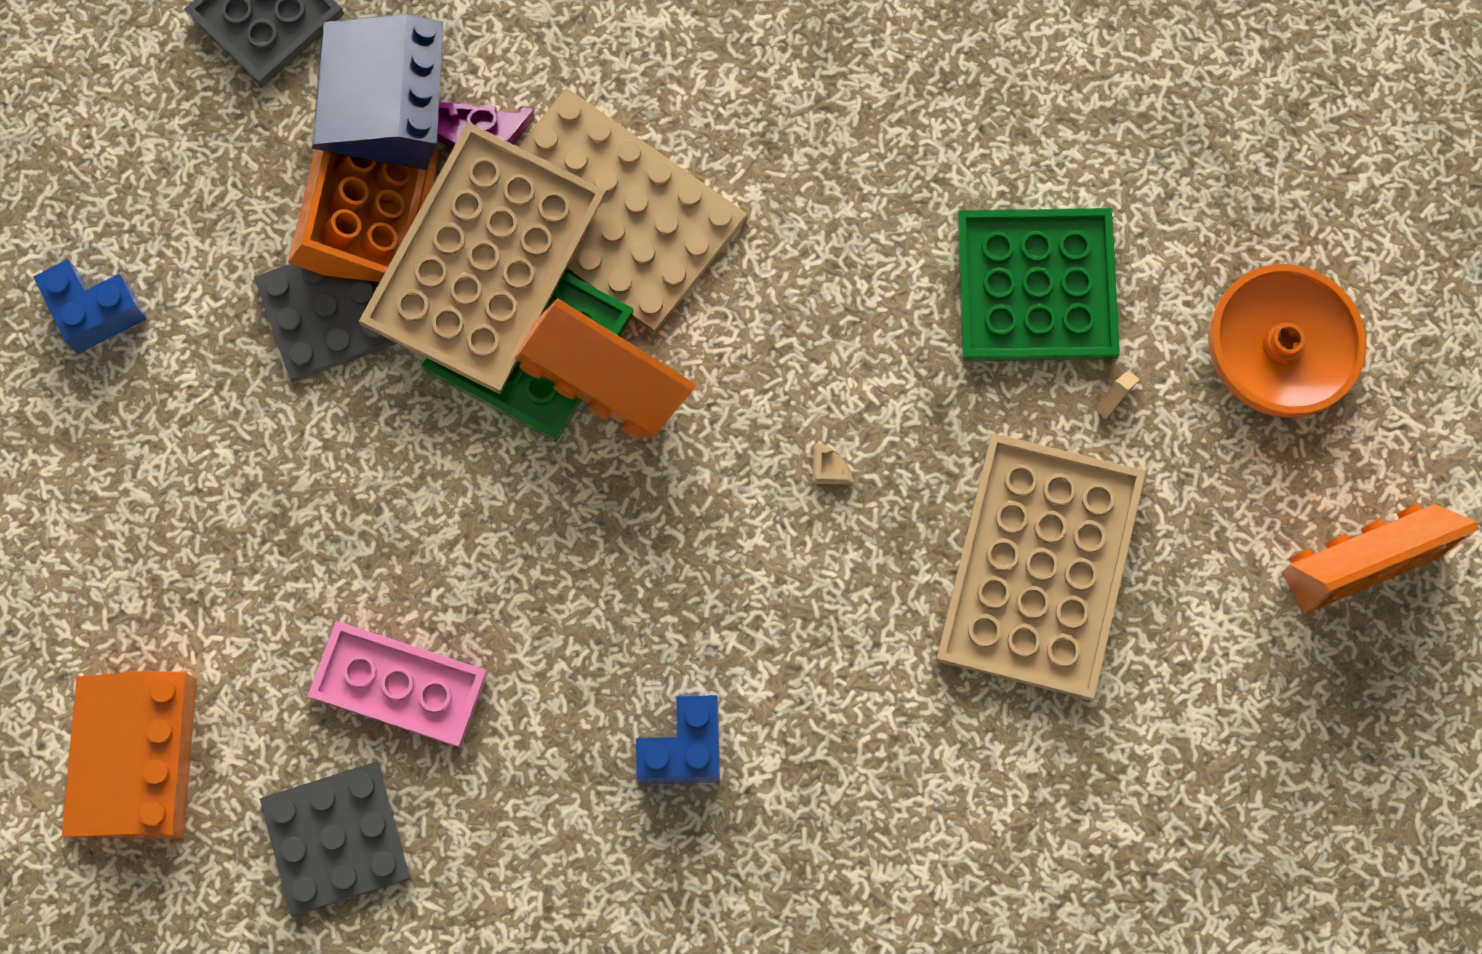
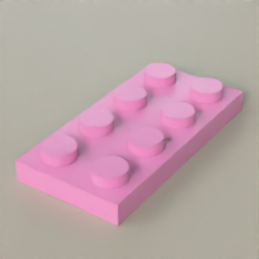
(398, 684)

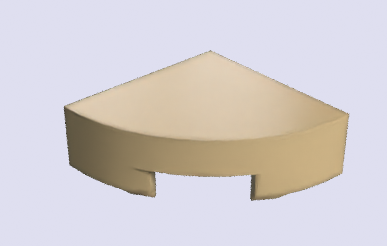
(1117, 394)
(830, 467)

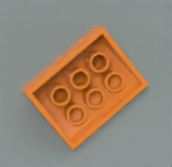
(357, 214)
(602, 371)
(1375, 555)
(130, 756)

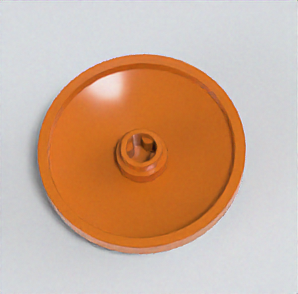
(1287, 340)

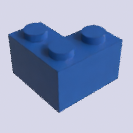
(84, 313)
(690, 755)

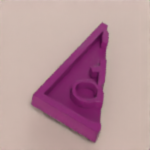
(505, 125)

